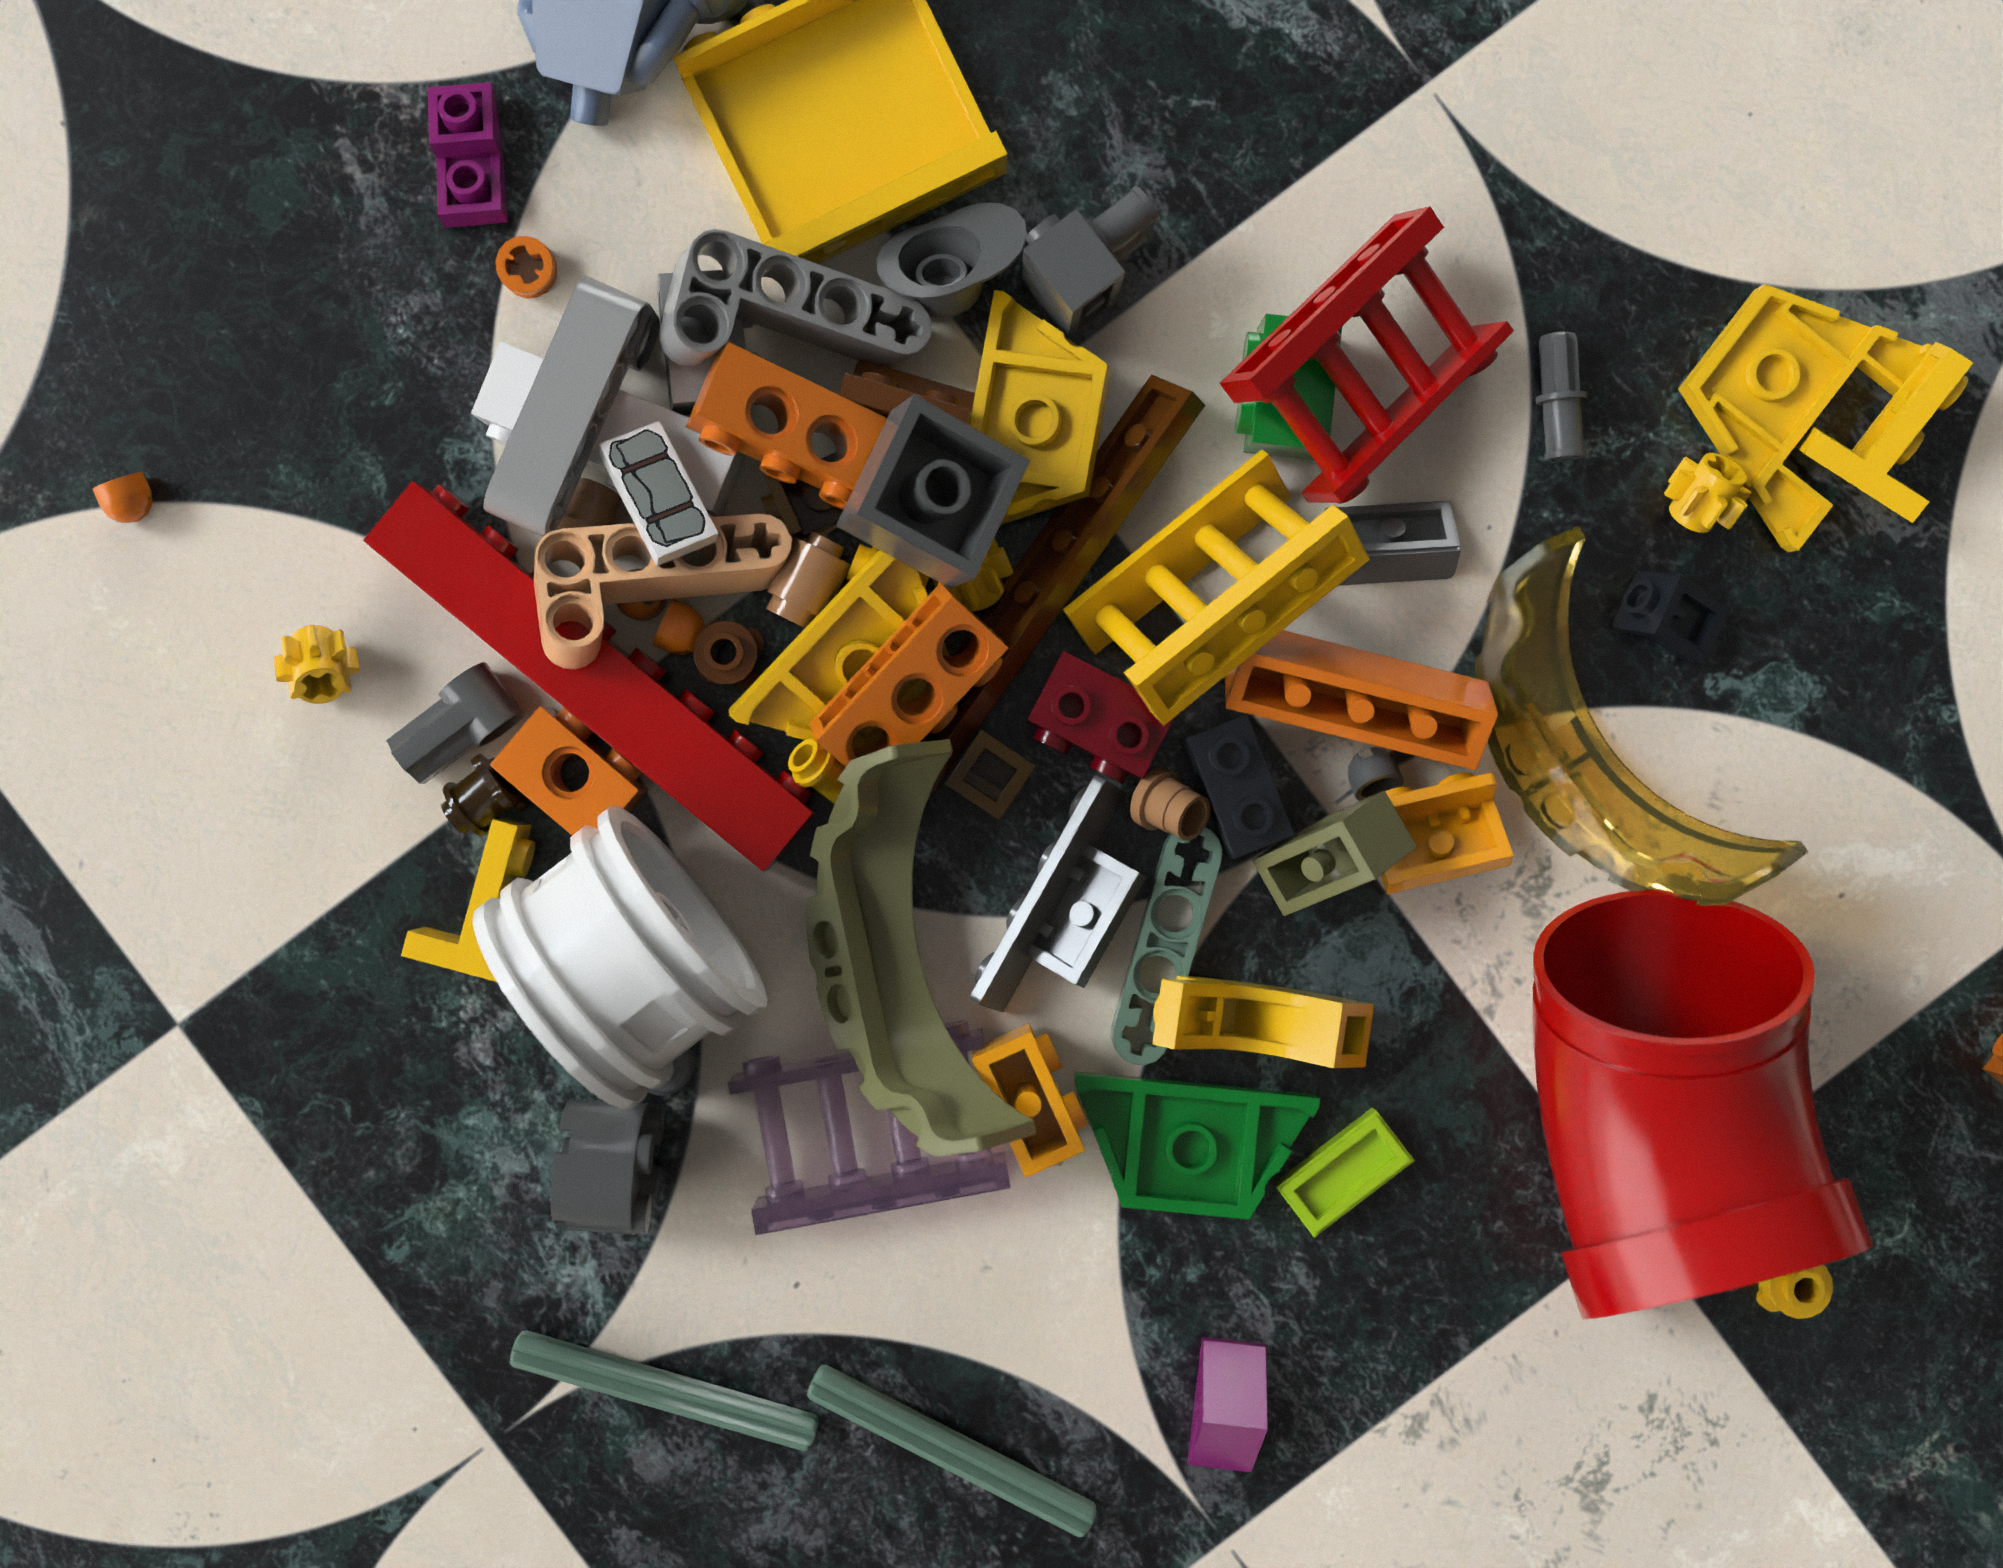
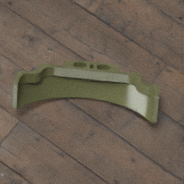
(871, 961)

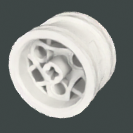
(618, 959)

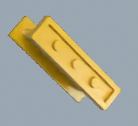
(1242, 617)

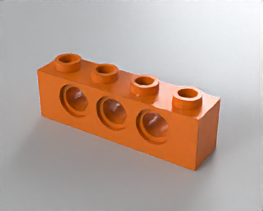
(801, 408)

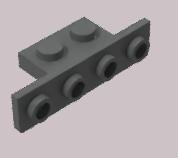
(1070, 906)

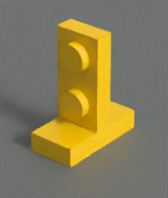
(1895, 432)
(504, 858)

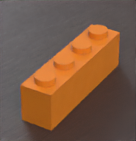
(1365, 698)

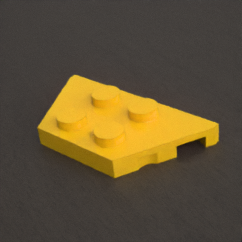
(1041, 402)
(834, 650)

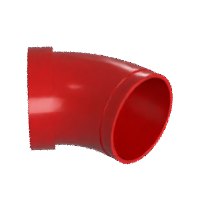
(1682, 1102)

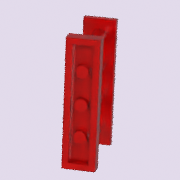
(1314, 334)

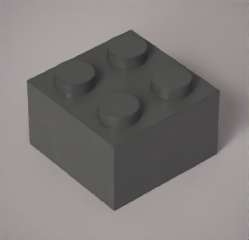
(933, 492)

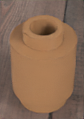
(808, 579)

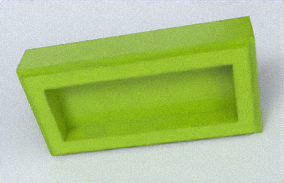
(1343, 1172)

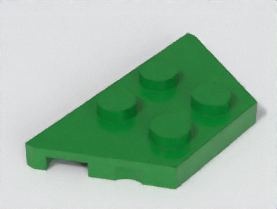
(1191, 1141)

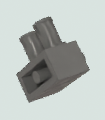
(1075, 261)

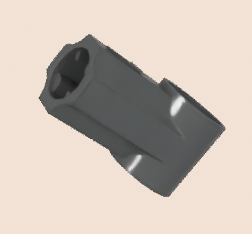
(470, 713)

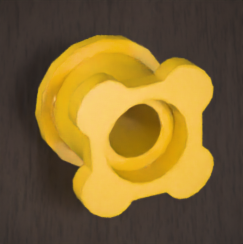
(1799, 1301)

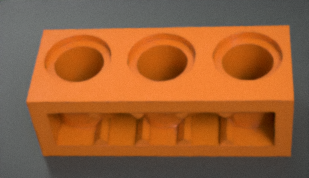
(909, 654)

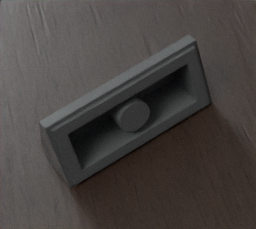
(1405, 541)

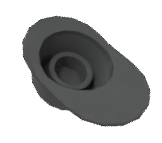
(952, 257)

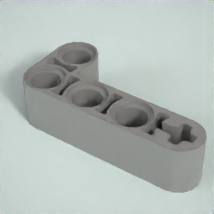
(801, 315)
(569, 403)

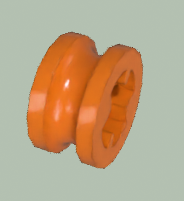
(538, 251)

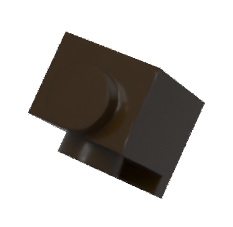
(990, 774)

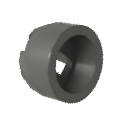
(1373, 774)

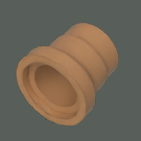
(591, 505)
(1169, 805)

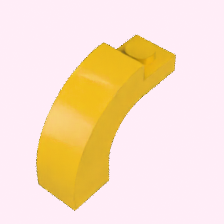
(1262, 1020)

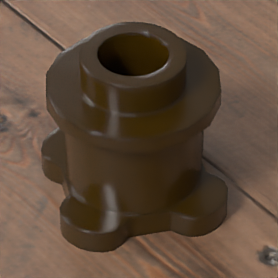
(480, 798)

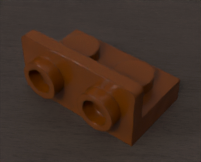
(886, 388)

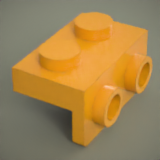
(1453, 832)

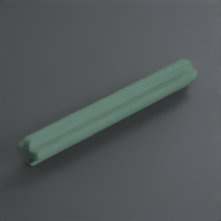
(664, 1390)
(952, 1450)

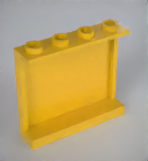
(838, 119)

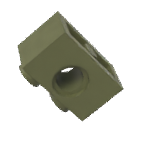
(1335, 853)

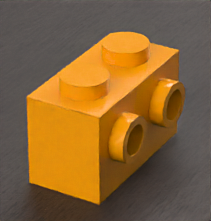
(1020, 1073)

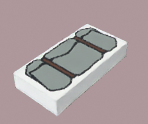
(658, 493)

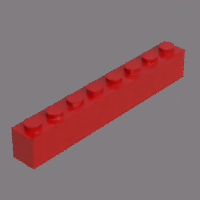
(612, 695)

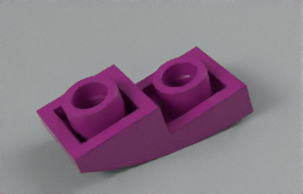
(467, 154)

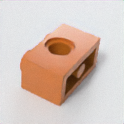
(535, 761)

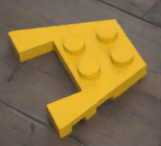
(1771, 382)

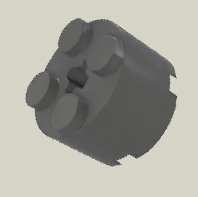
(606, 1167)

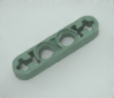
(1157, 941)

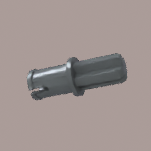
(1561, 397)

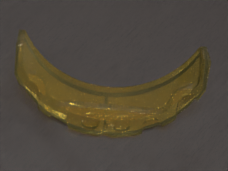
(1570, 773)

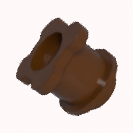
(742, 668)

